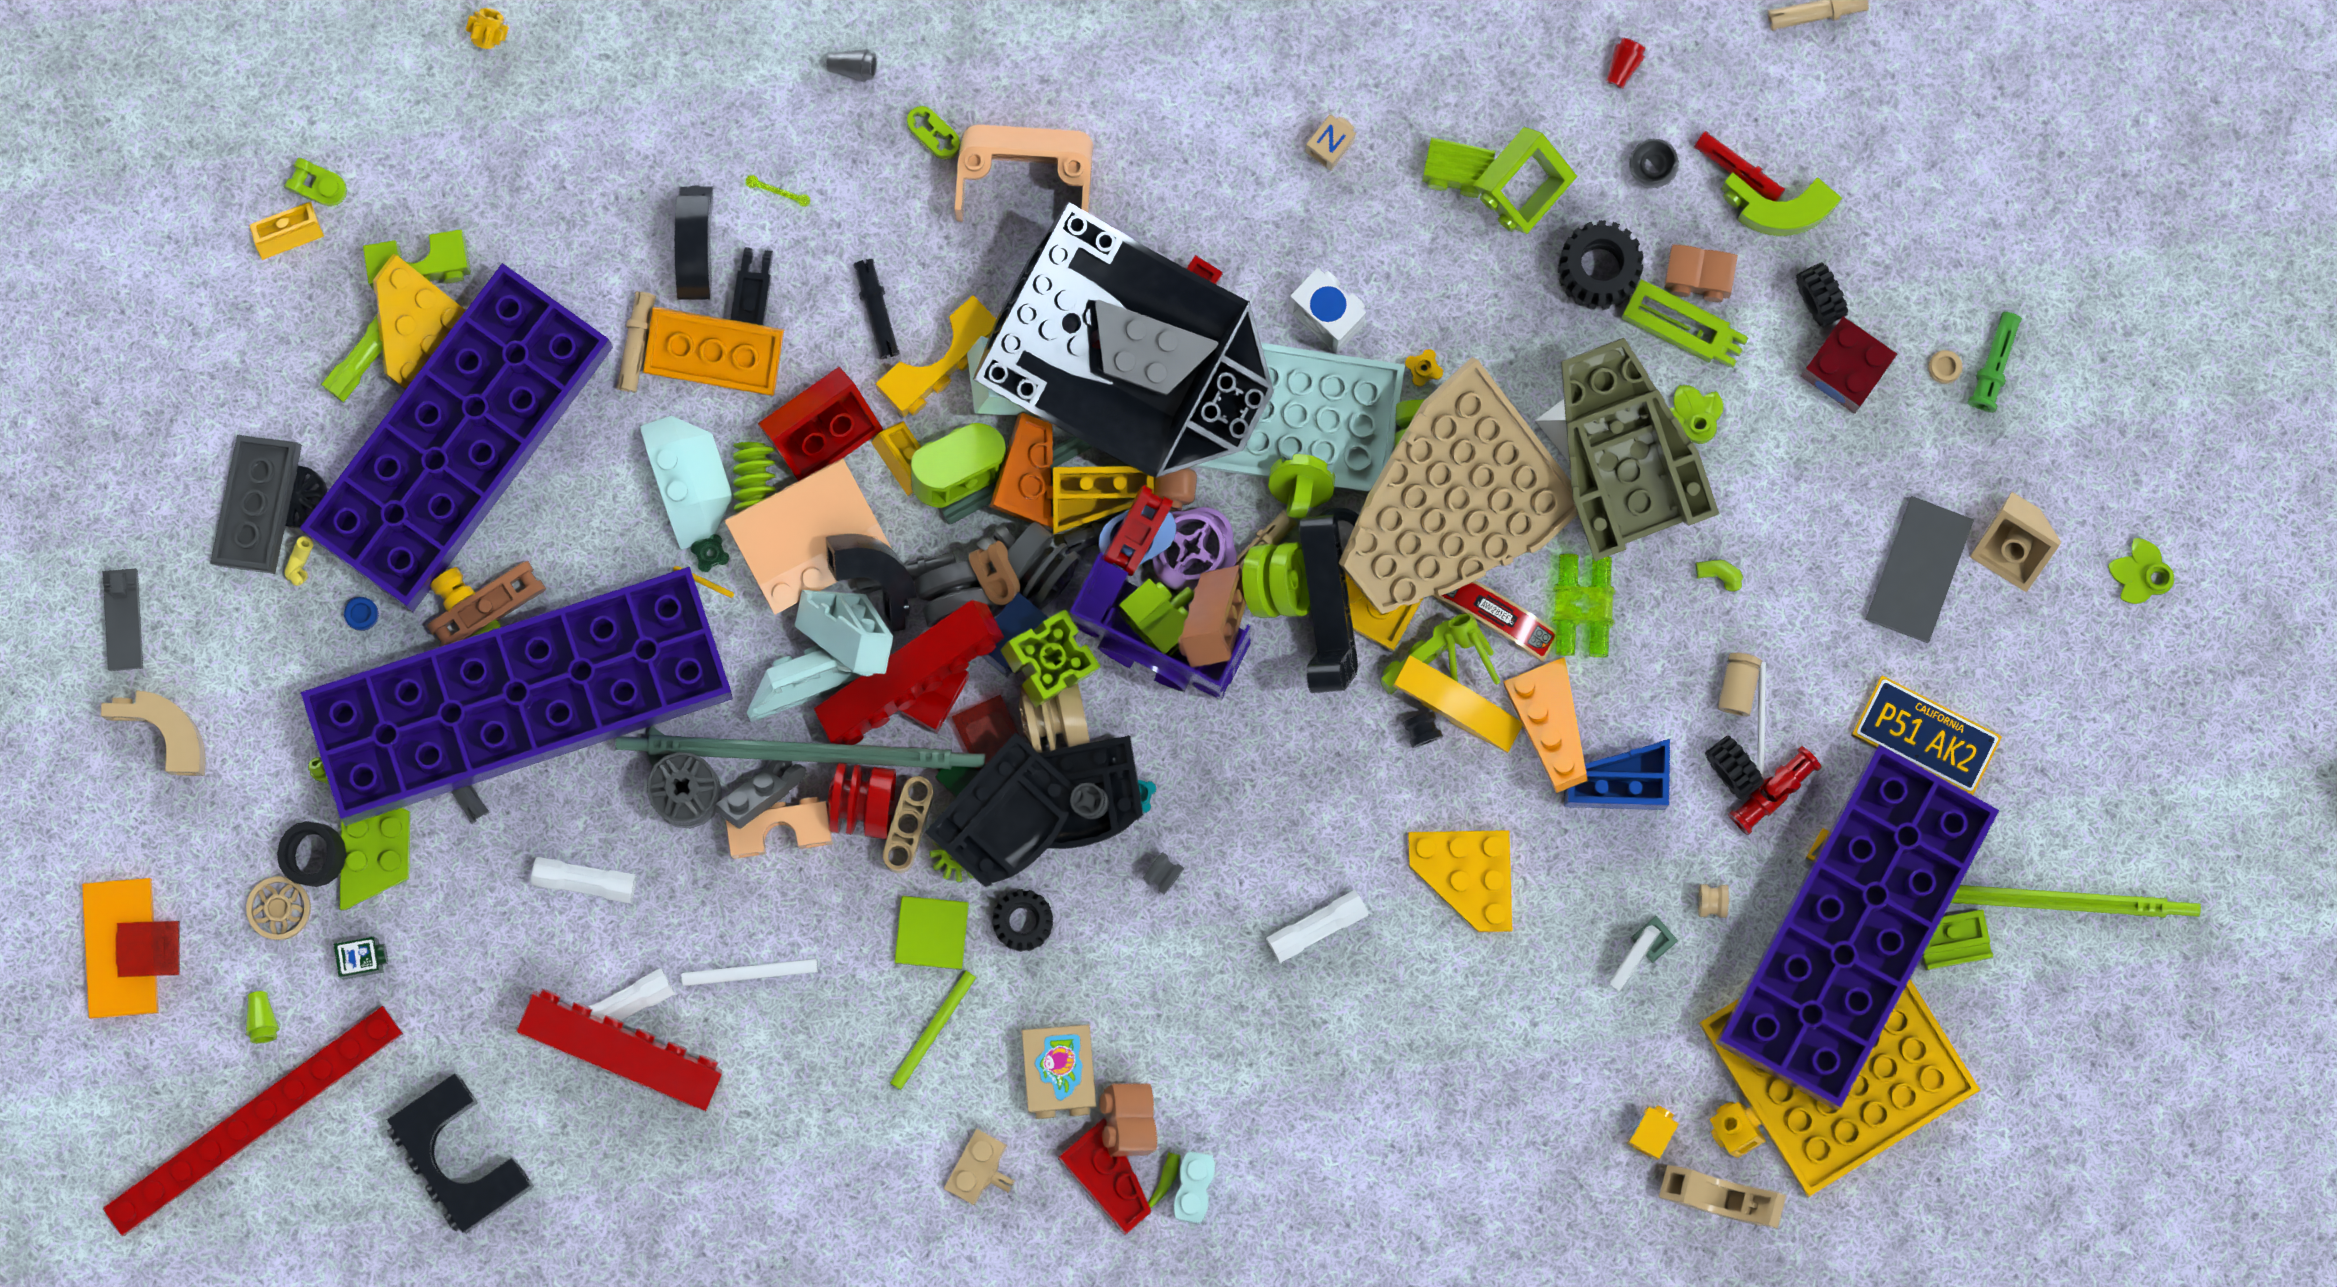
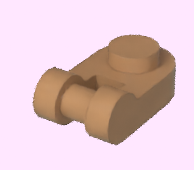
(998, 585)

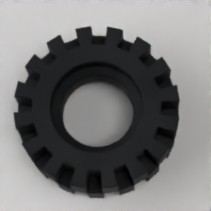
(1821, 294)
(1734, 767)
(1008, 905)

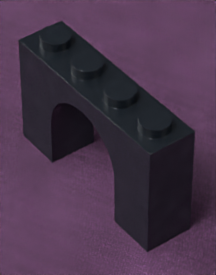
(418, 1130)

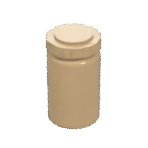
(1739, 684)

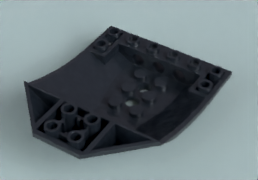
(1063, 375)

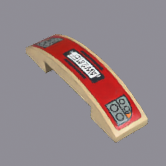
(1503, 618)

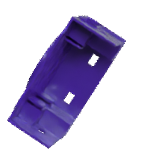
(1098, 615)

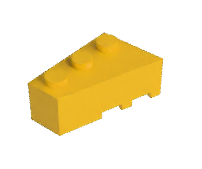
(1093, 493)

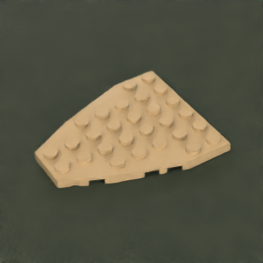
(1456, 497)

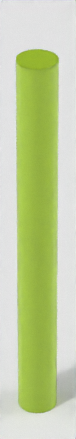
(933, 1030)

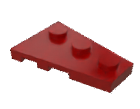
(1107, 1179)

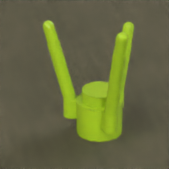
(1467, 634)

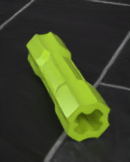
(348, 373)

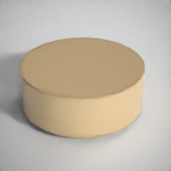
(1945, 367)

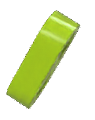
(927, 138)

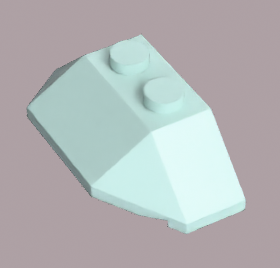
(688, 477)
(798, 682)

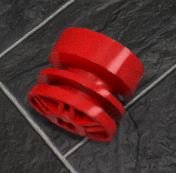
(861, 800)

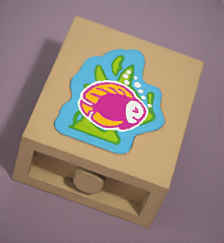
(1059, 1070)

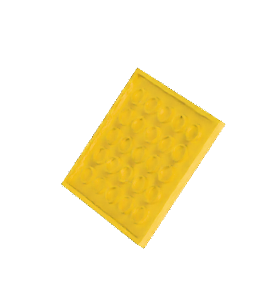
(1901, 1087)

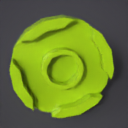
(1301, 483)

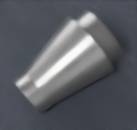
(853, 64)

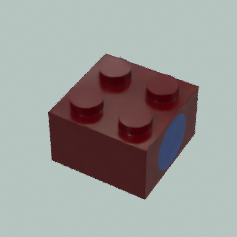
(1849, 365)

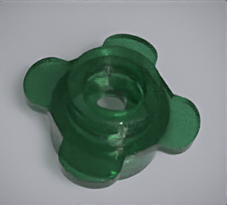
(714, 544)

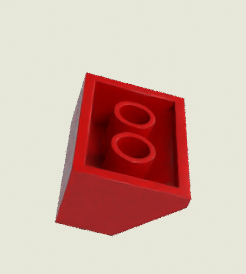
(821, 424)

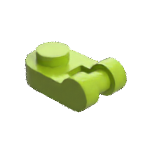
(328, 186)

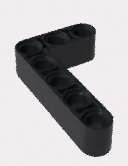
(1336, 655)

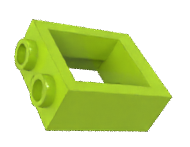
(1506, 165)

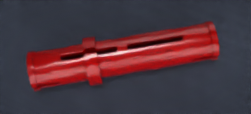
(1735, 164)

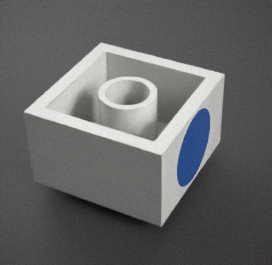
(1327, 309)

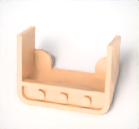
(985, 143)

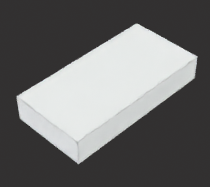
(1634, 957)

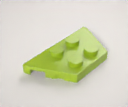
(374, 856)

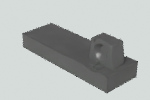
(122, 619)

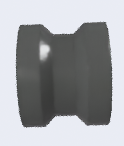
(1163, 873)

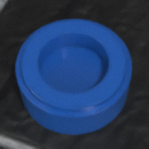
(361, 613)

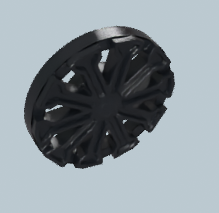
(302, 495)

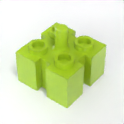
(1156, 616)
(1050, 658)

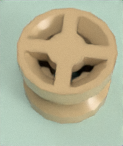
(1713, 900)

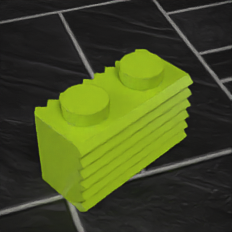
(1455, 166)

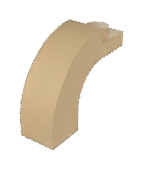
(183, 740)
(1722, 1197)

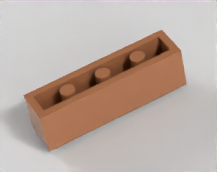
(1213, 617)

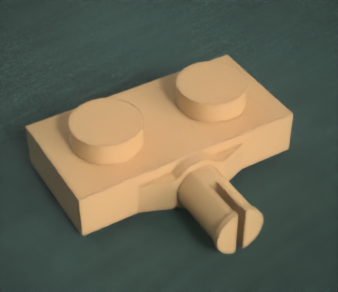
(978, 1168)

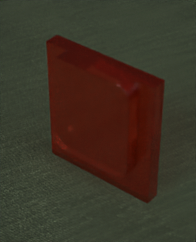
(985, 727)
(148, 949)

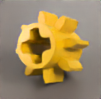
(487, 28)

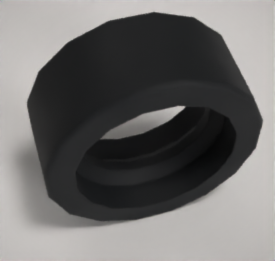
(335, 854)

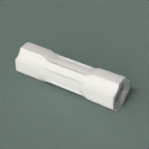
(585, 880)
(1317, 926)
(642, 994)

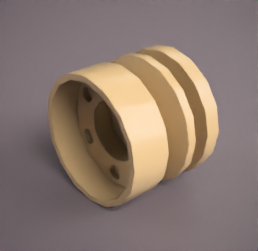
(1058, 715)

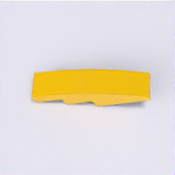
(1458, 704)

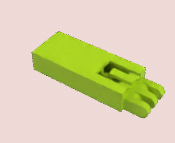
(1715, 349)

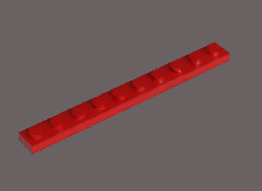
(252, 1121)

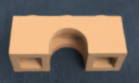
(807, 820)

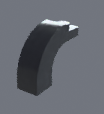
(692, 243)
(868, 557)

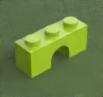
(446, 259)

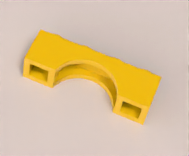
(909, 385)

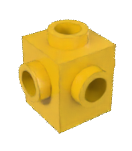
(1745, 1135)

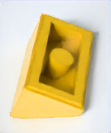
(286, 230)
(896, 449)

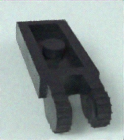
(752, 289)

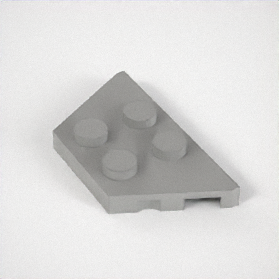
(1147, 349)

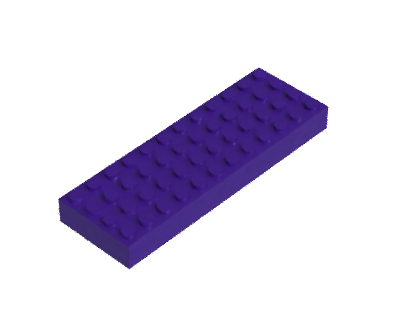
(516, 696)

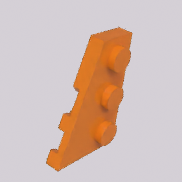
(1025, 475)

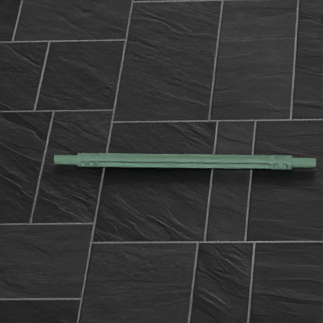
(803, 752)

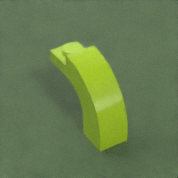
(1781, 217)

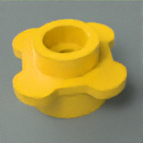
(1419, 376)

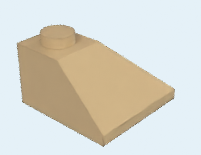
(2017, 542)

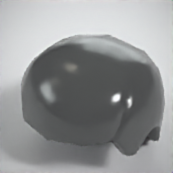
(1662, 157)

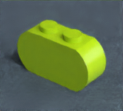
(957, 464)

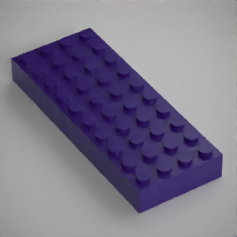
(457, 437)
(1857, 927)

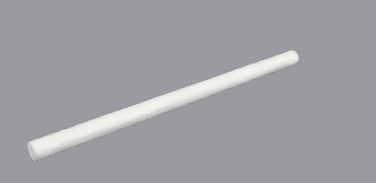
(1761, 718)

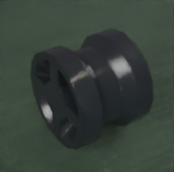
(1423, 729)

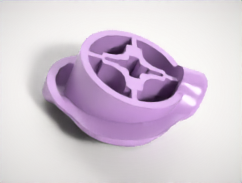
(1227, 554)

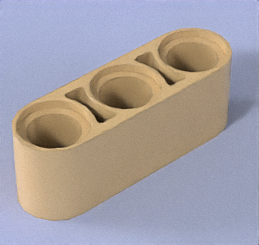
(908, 808)

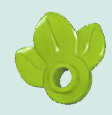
(1693, 408)
(2136, 572)

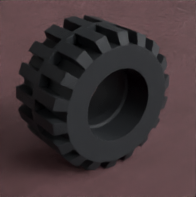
(1591, 290)

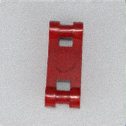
(1137, 530)

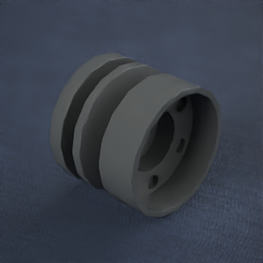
(1039, 567)
(690, 809)

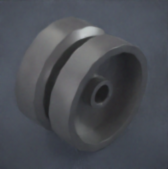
(948, 590)

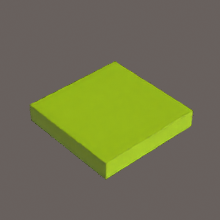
(931, 932)

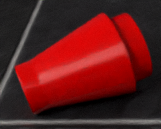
(1625, 61)

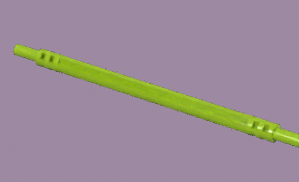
(2074, 901)

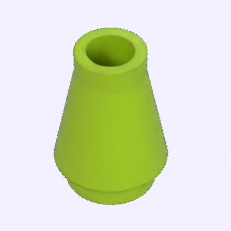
(261, 1021)

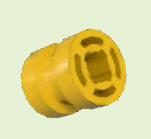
(451, 588)

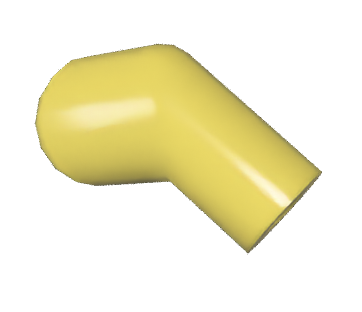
(297, 561)

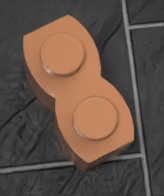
(1700, 272)
(1129, 1119)

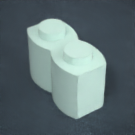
(1192, 1196)

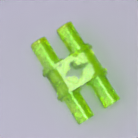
(1568, 615)

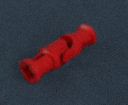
(1786, 781)

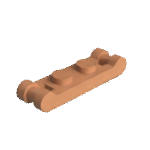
(487, 604)

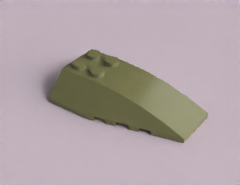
(1627, 452)

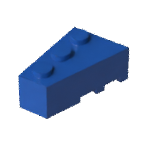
(1626, 781)

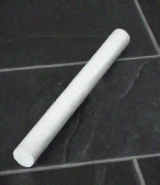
(749, 972)

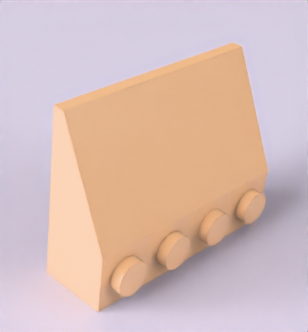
(788, 532)

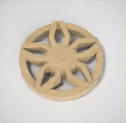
(278, 908)

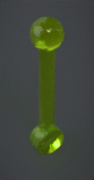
(753, 182)

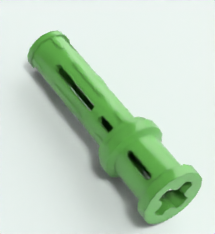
(1991, 376)

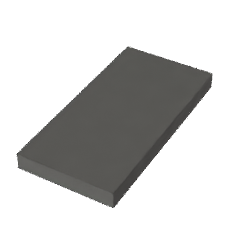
(256, 504)
(1919, 569)

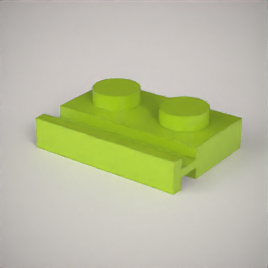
(1959, 941)

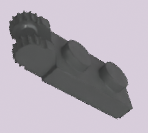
(760, 792)

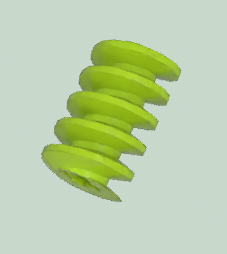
(753, 473)

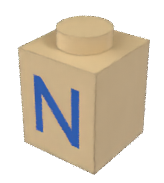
(1331, 141)

